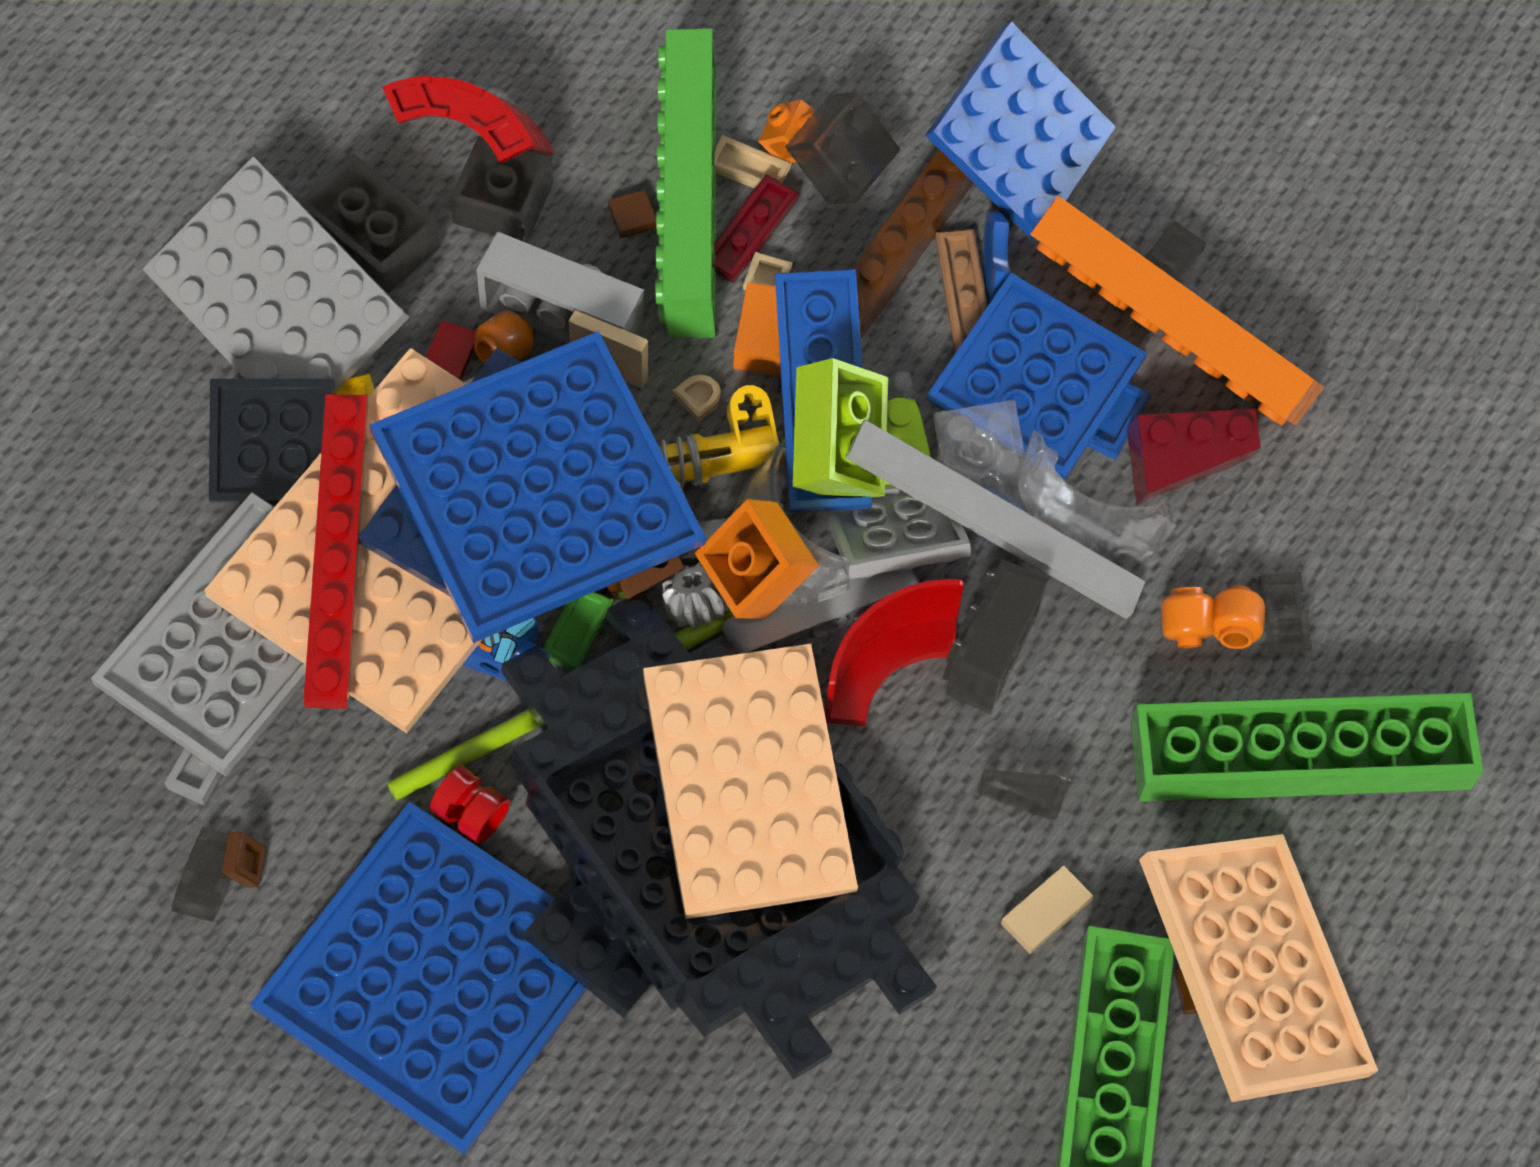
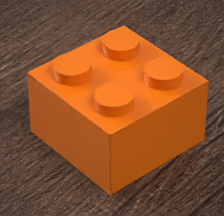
(756, 559)

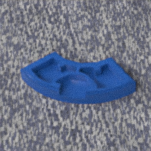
(995, 252)

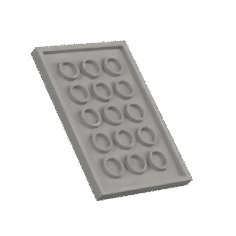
(273, 285)
(200, 667)

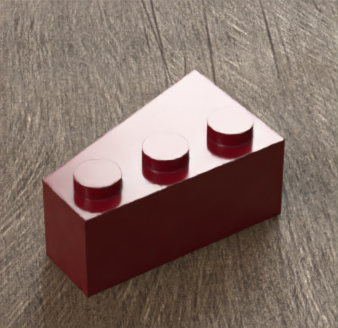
(1188, 446)

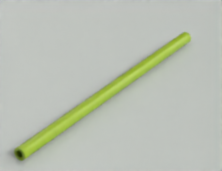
(509, 730)

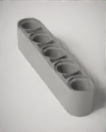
(800, 622)

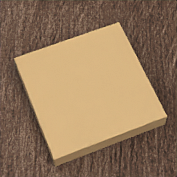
(626, 348)

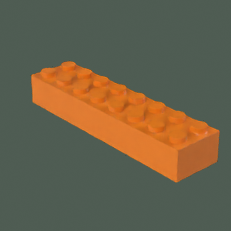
(1184, 317)

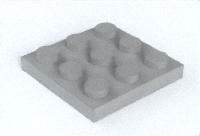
(895, 535)

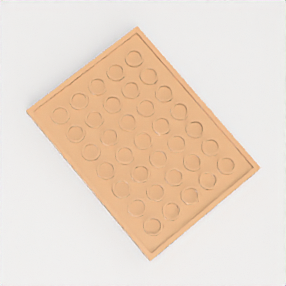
(404, 629)

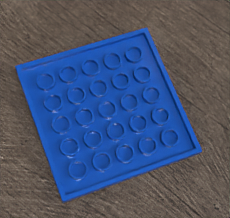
(537, 486)
(426, 979)

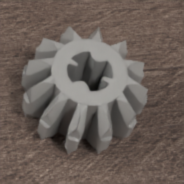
(692, 598)

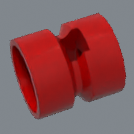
(465, 801)

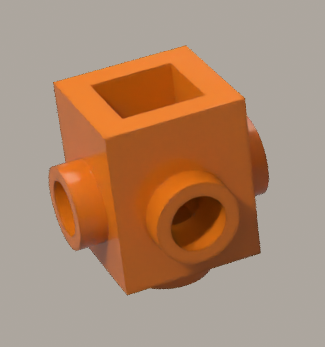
(782, 126)

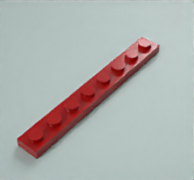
(336, 552)

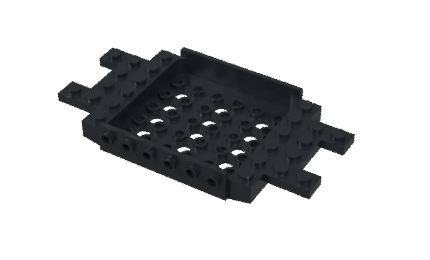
(792, 955)

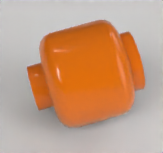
(505, 332)
(1187, 616)
(1238, 617)

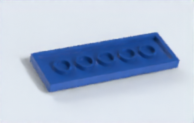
(815, 324)

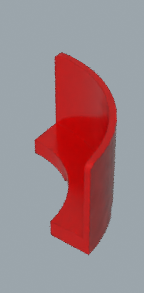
(492, 117)
(889, 636)

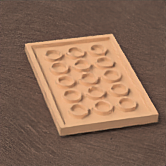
(749, 781)
(1257, 967)

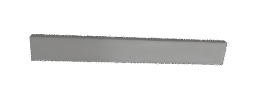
(995, 519)

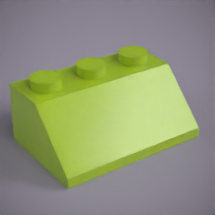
(828, 411)

